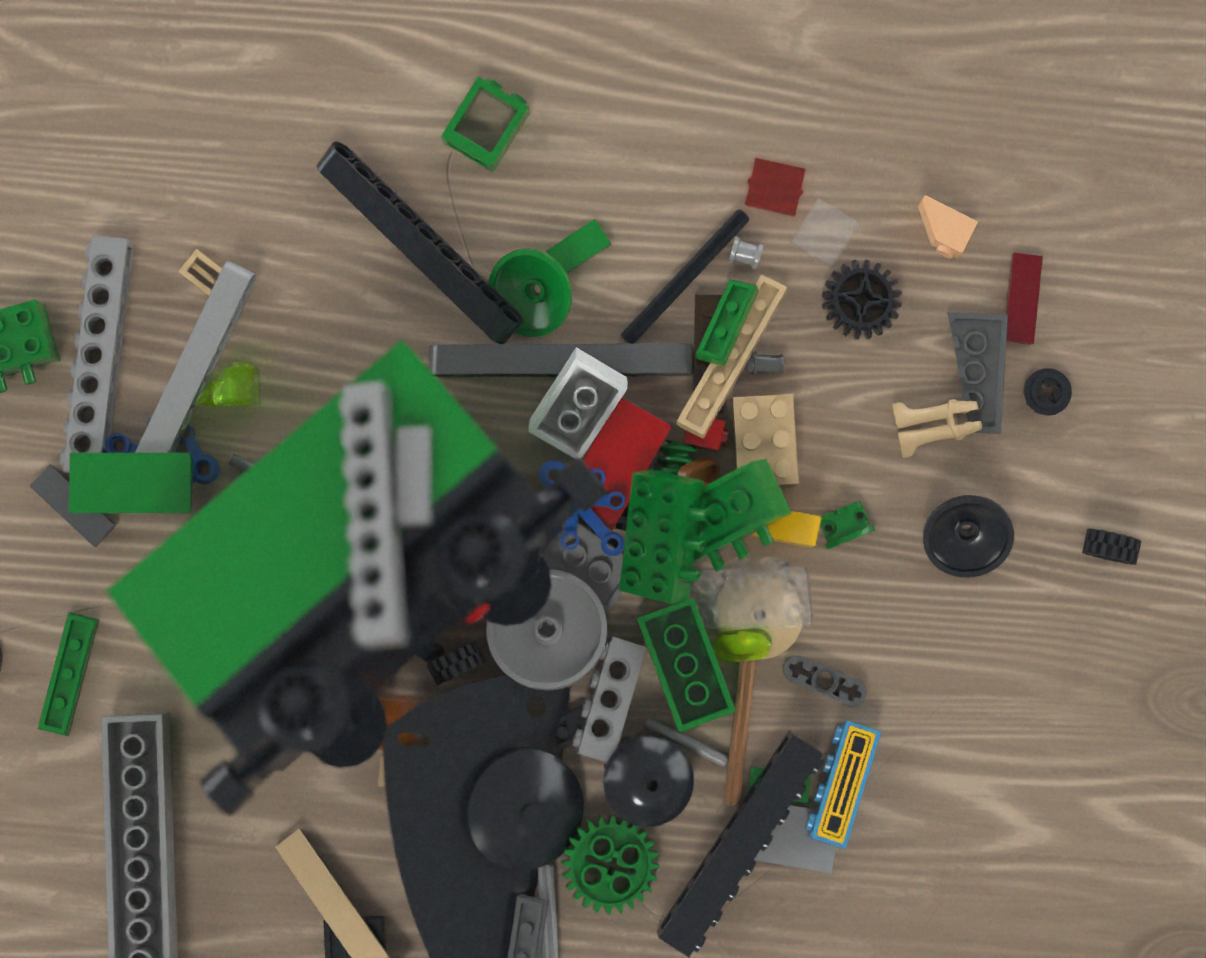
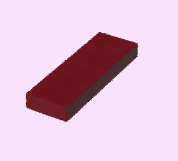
(1023, 297)

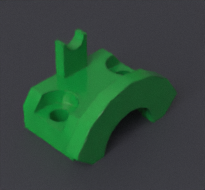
(845, 524)

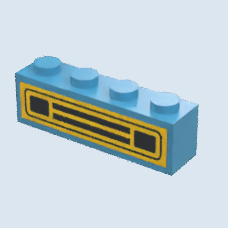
(843, 785)

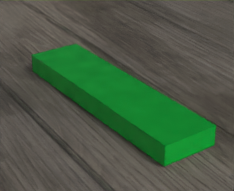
(68, 674)

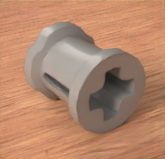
(745, 253)

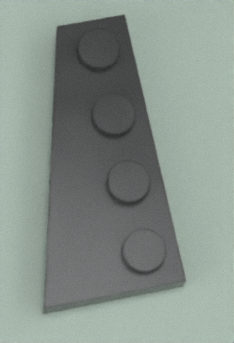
(981, 358)

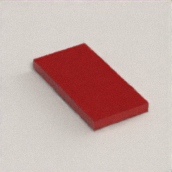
(623, 447)

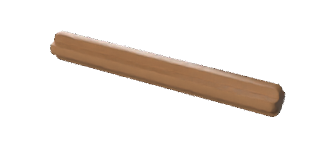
(739, 732)

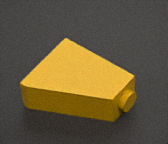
(796, 529)

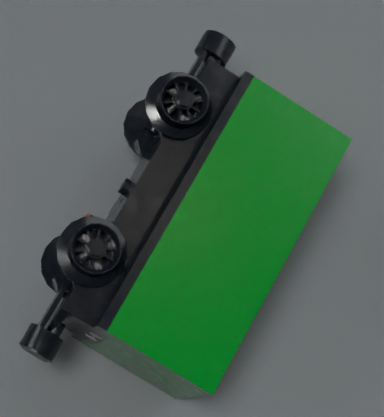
(258, 584)

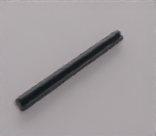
(685, 277)

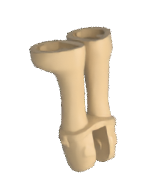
(907, 417)

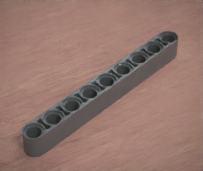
(549, 359)

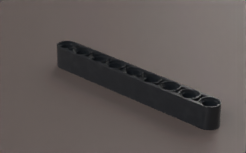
(419, 243)

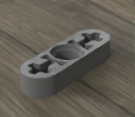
(842, 696)

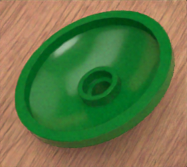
(515, 281)

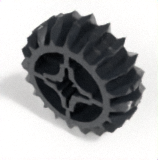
(873, 299)

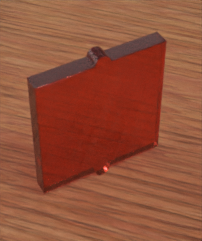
(775, 187)

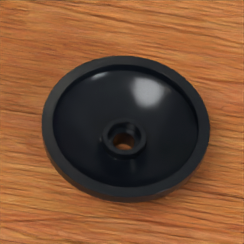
(970, 550)
(637, 763)

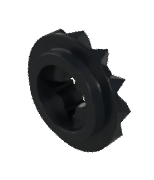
(1049, 378)

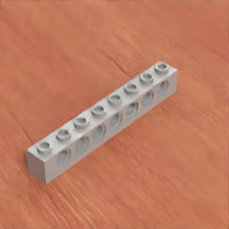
(106, 371)
(390, 627)

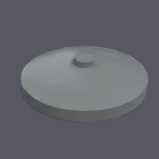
(556, 644)

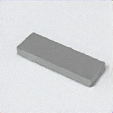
(413, 476)

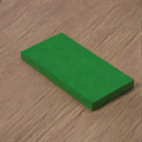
(130, 483)

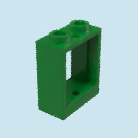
(470, 149)

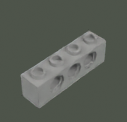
(631, 658)

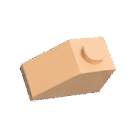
(946, 227)

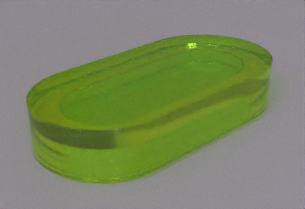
(742, 645)

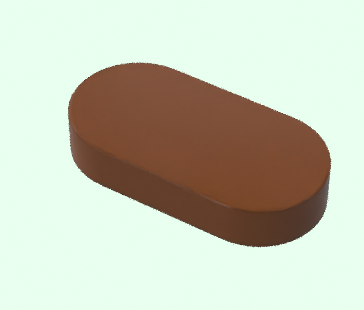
(702, 469)

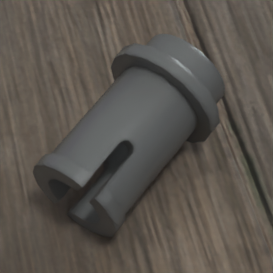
(765, 363)

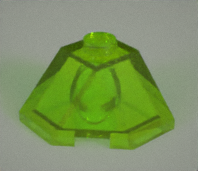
(233, 387)

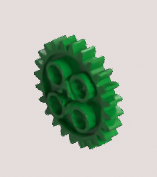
(601, 890)

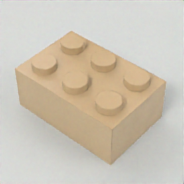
(766, 430)

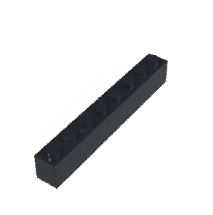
(739, 844)

